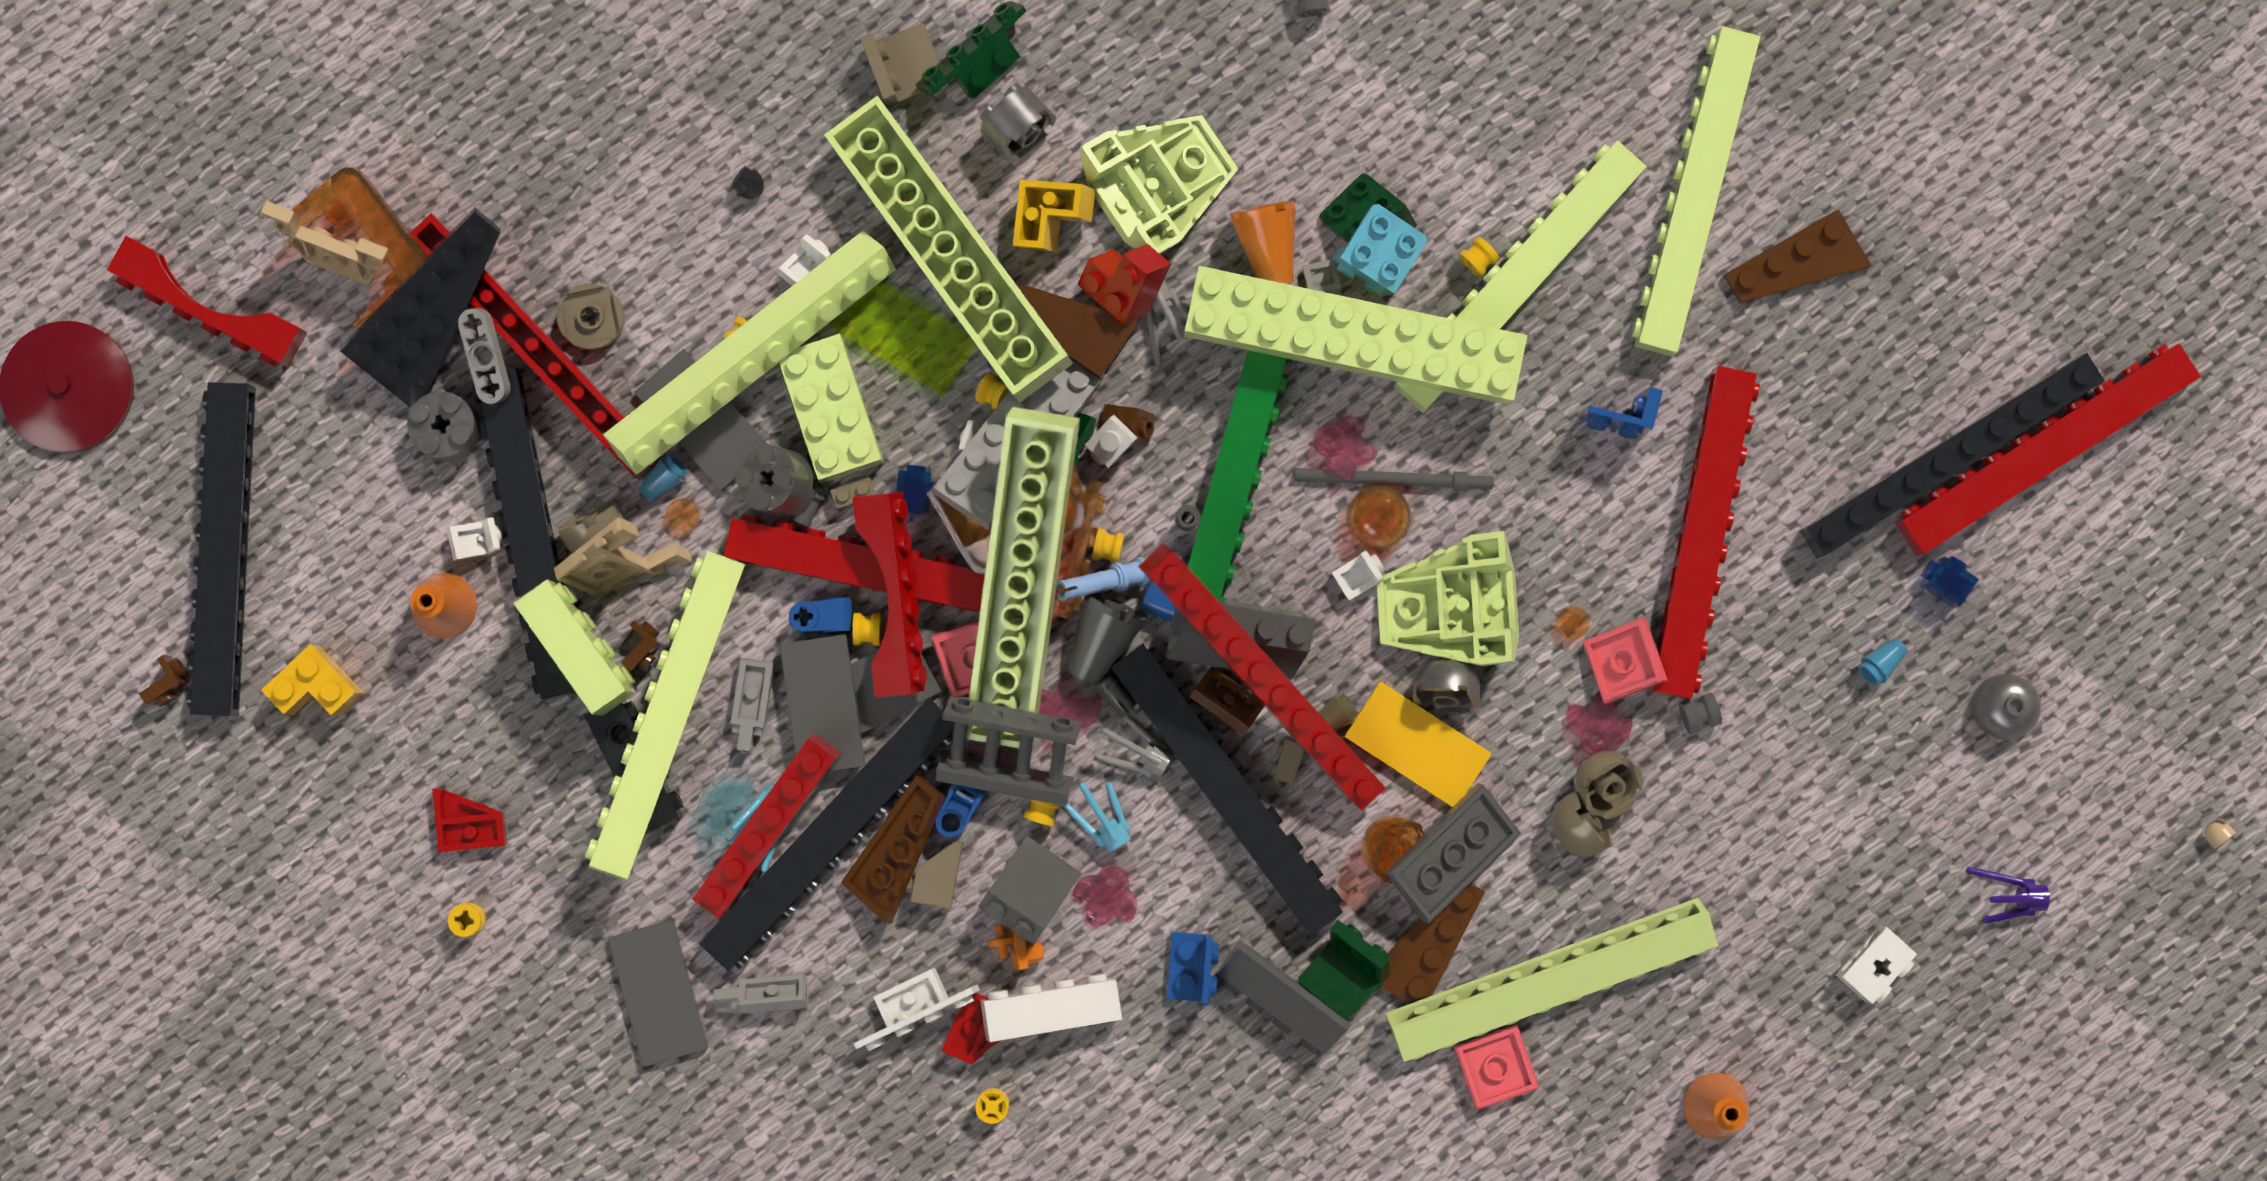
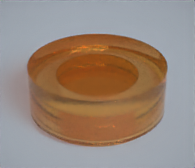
(683, 515)
(1572, 623)

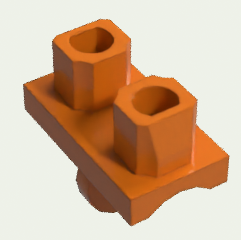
(1021, 953)

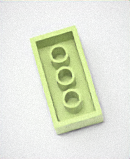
(830, 409)
(575, 648)

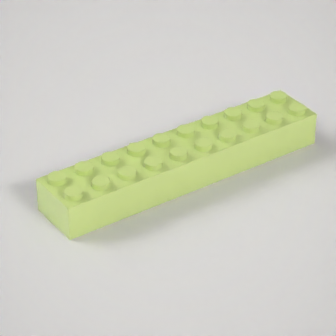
(948, 249)
(1355, 335)
(1023, 563)

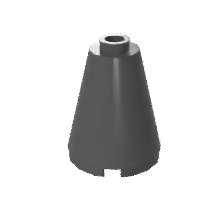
(1101, 637)

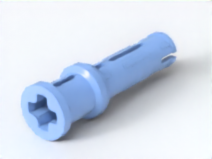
(1116, 577)

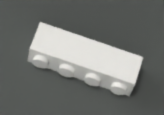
(1050, 1009)

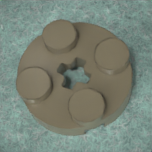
(575, 307)

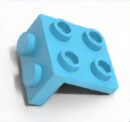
(1380, 251)

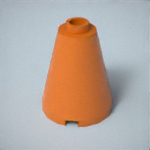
(1268, 239)
(443, 605)
(1716, 1106)

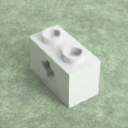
(1860, 971)

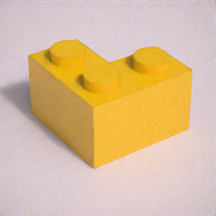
(1041, 209)
(309, 676)

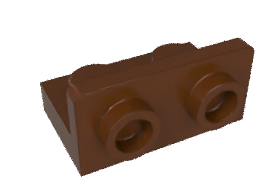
(1227, 700)

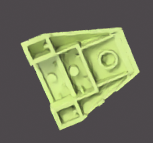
(1156, 178)
(1454, 603)

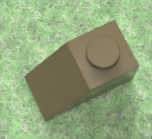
(937, 878)

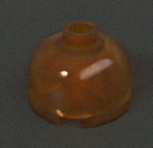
(1378, 517)
(1388, 841)

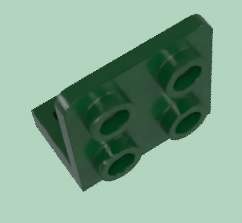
(1351, 206)
(1346, 971)

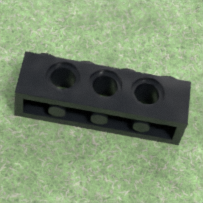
(603, 728)

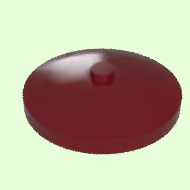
(66, 386)

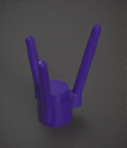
(2030, 897)

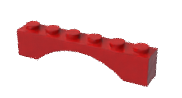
(149, 270)
(883, 525)
(766, 825)

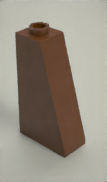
(1084, 331)

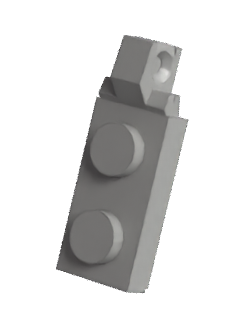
(751, 701)
(763, 995)

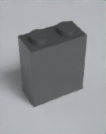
(1029, 890)

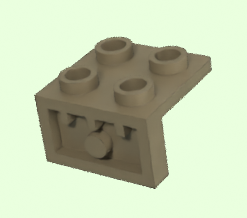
(900, 62)

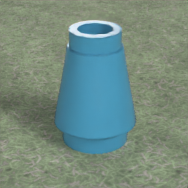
(664, 476)
(1882, 662)

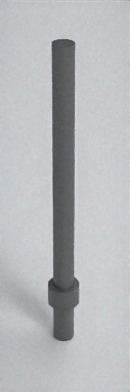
(1458, 481)

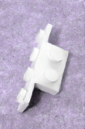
(911, 1001)

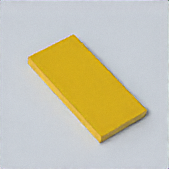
(1417, 745)

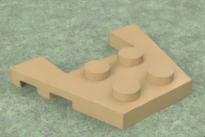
(316, 246)
(605, 565)

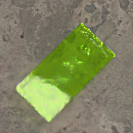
(906, 337)

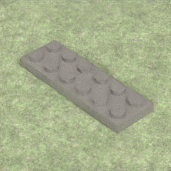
(973, 476)

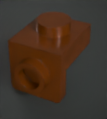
(1135, 419)
(642, 655)
(164, 690)

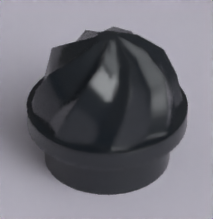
(748, 183)

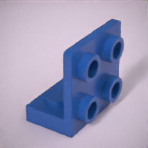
(1640, 418)
(1191, 967)

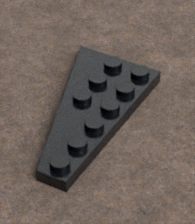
(416, 323)

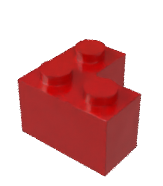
(1126, 282)

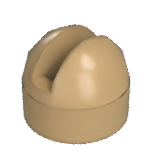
(2218, 832)

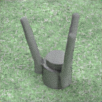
(1163, 303)
(1153, 758)

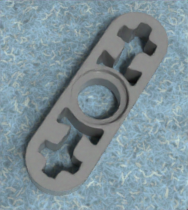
(483, 381)

